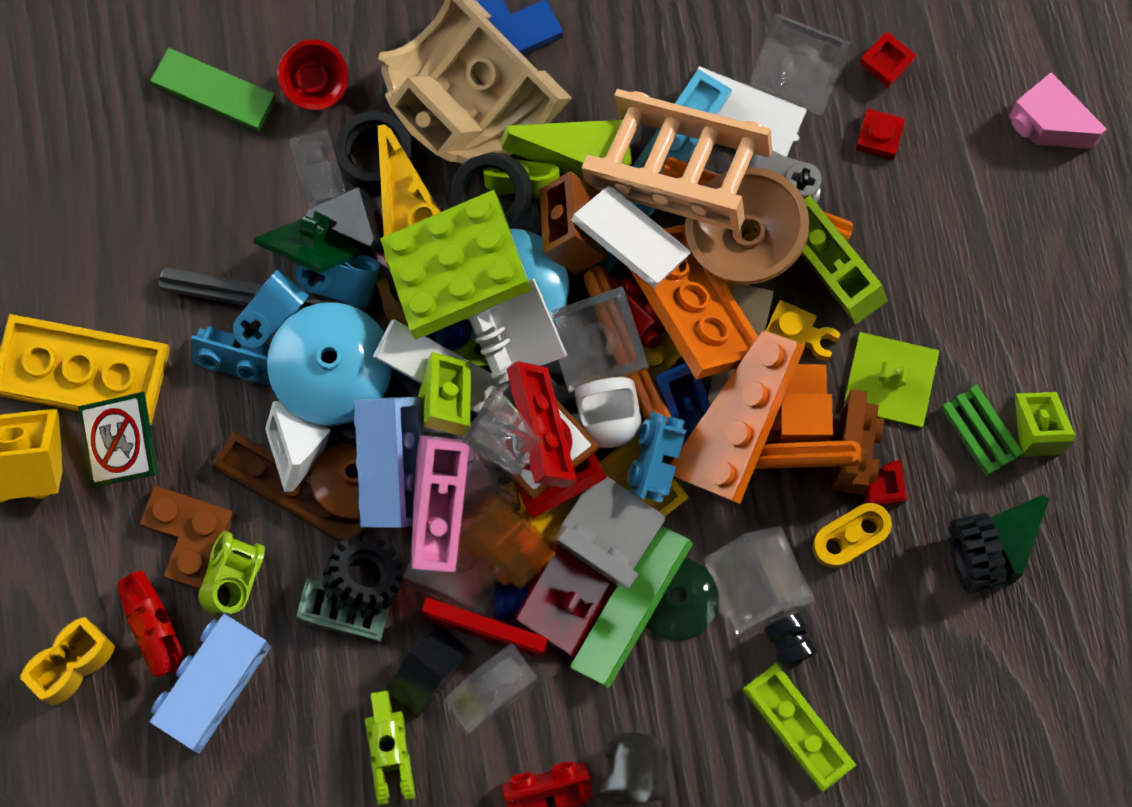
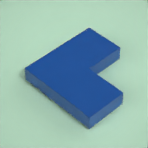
(526, 28)

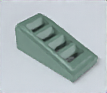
(306, 607)

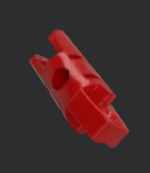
(150, 624)

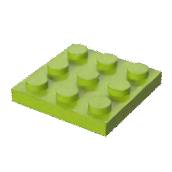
(455, 264)

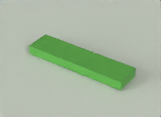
(631, 609)

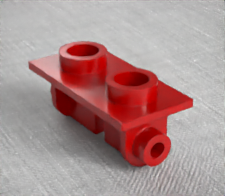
(645, 318)
(561, 782)

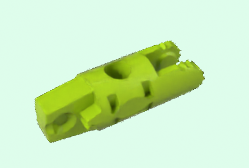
(382, 728)

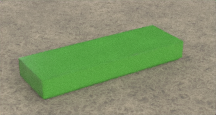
(213, 90)

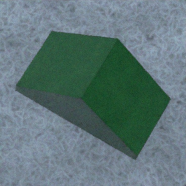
(1018, 533)

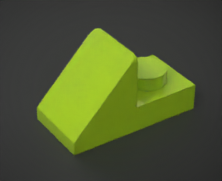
(446, 394)

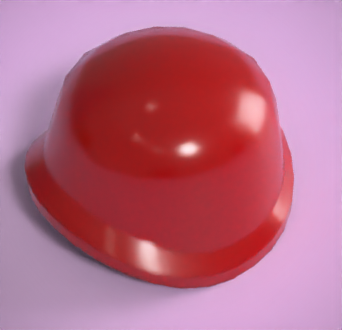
(313, 74)

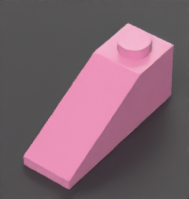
(438, 502)

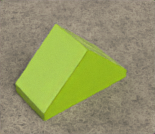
(1042, 424)

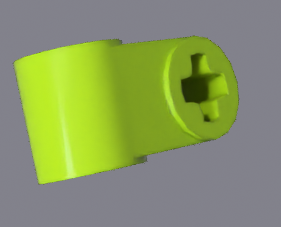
(233, 566)

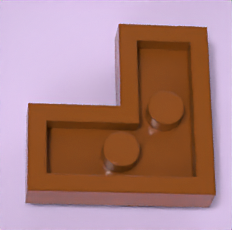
(193, 524)

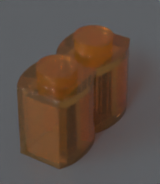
(505, 540)

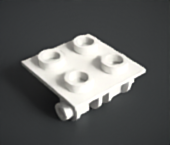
(517, 332)

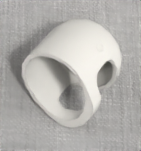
(609, 411)

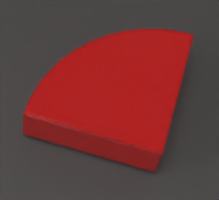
(888, 487)

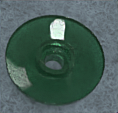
(692, 615)

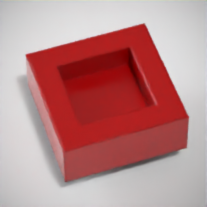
(887, 59)
(880, 134)

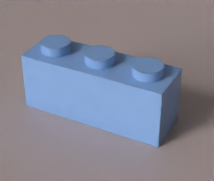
(387, 459)
(209, 682)

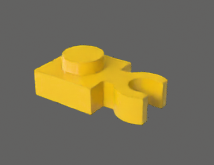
(797, 325)

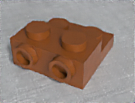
(859, 424)

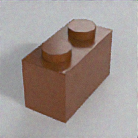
(561, 237)

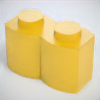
(60, 670)

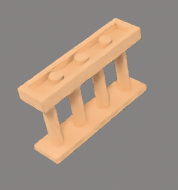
(684, 194)

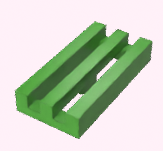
(994, 422)

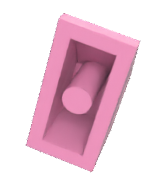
(1055, 117)

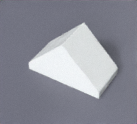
(294, 444)

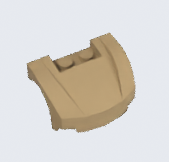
(466, 84)

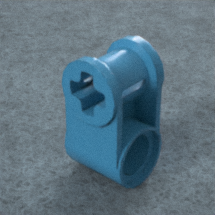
(348, 283)
(271, 307)

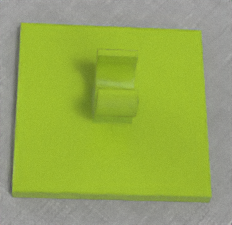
(894, 376)

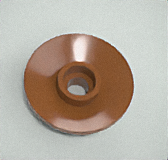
(332, 486)

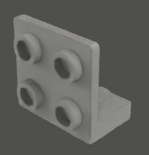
(609, 530)

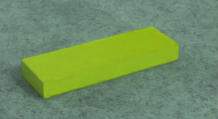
(799, 727)

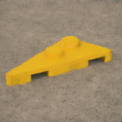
(402, 190)

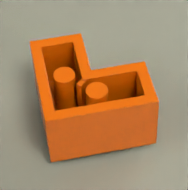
(806, 408)

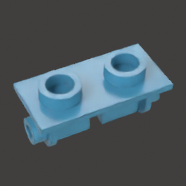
(216, 352)
(656, 441)

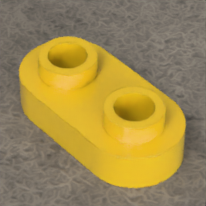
(850, 535)

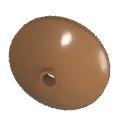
(773, 212)

